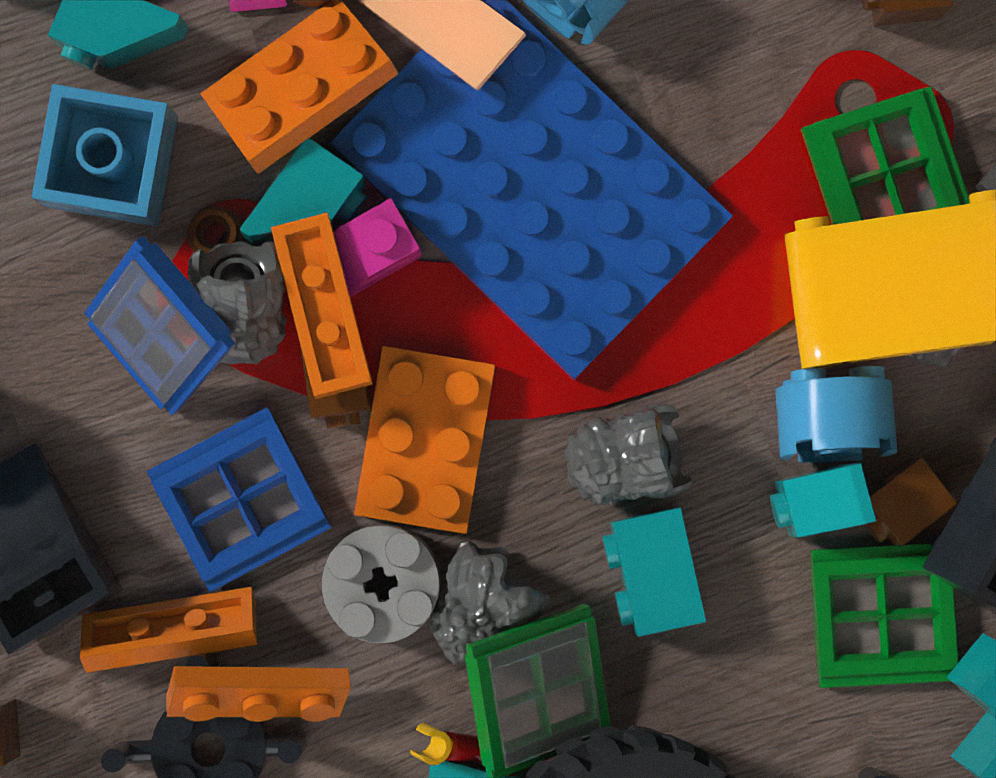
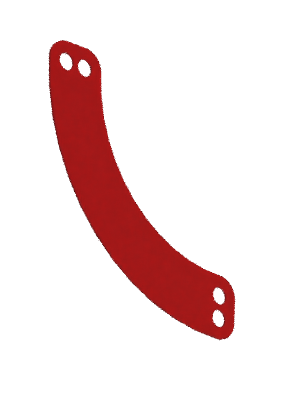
(706, 314)

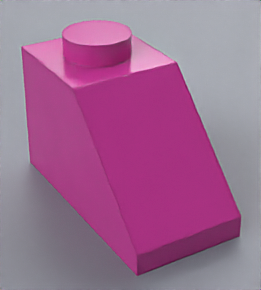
(375, 246)

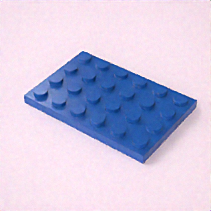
(535, 191)

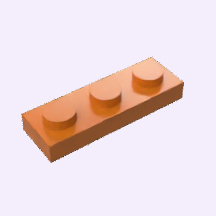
(321, 305)
(168, 629)
(257, 692)

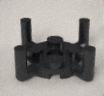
(175, 737)

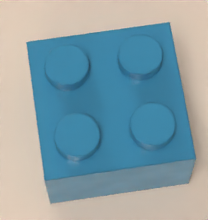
(105, 155)

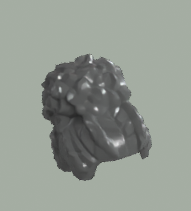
(246, 293)
(627, 457)
(482, 600)

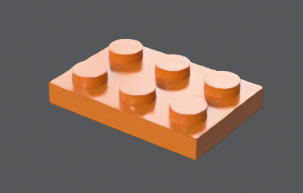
(299, 84)
(424, 440)

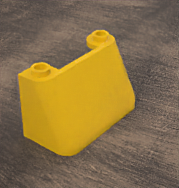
(894, 283)

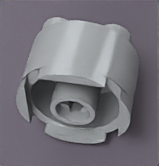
(363, 611)

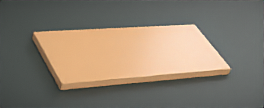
(457, 33)

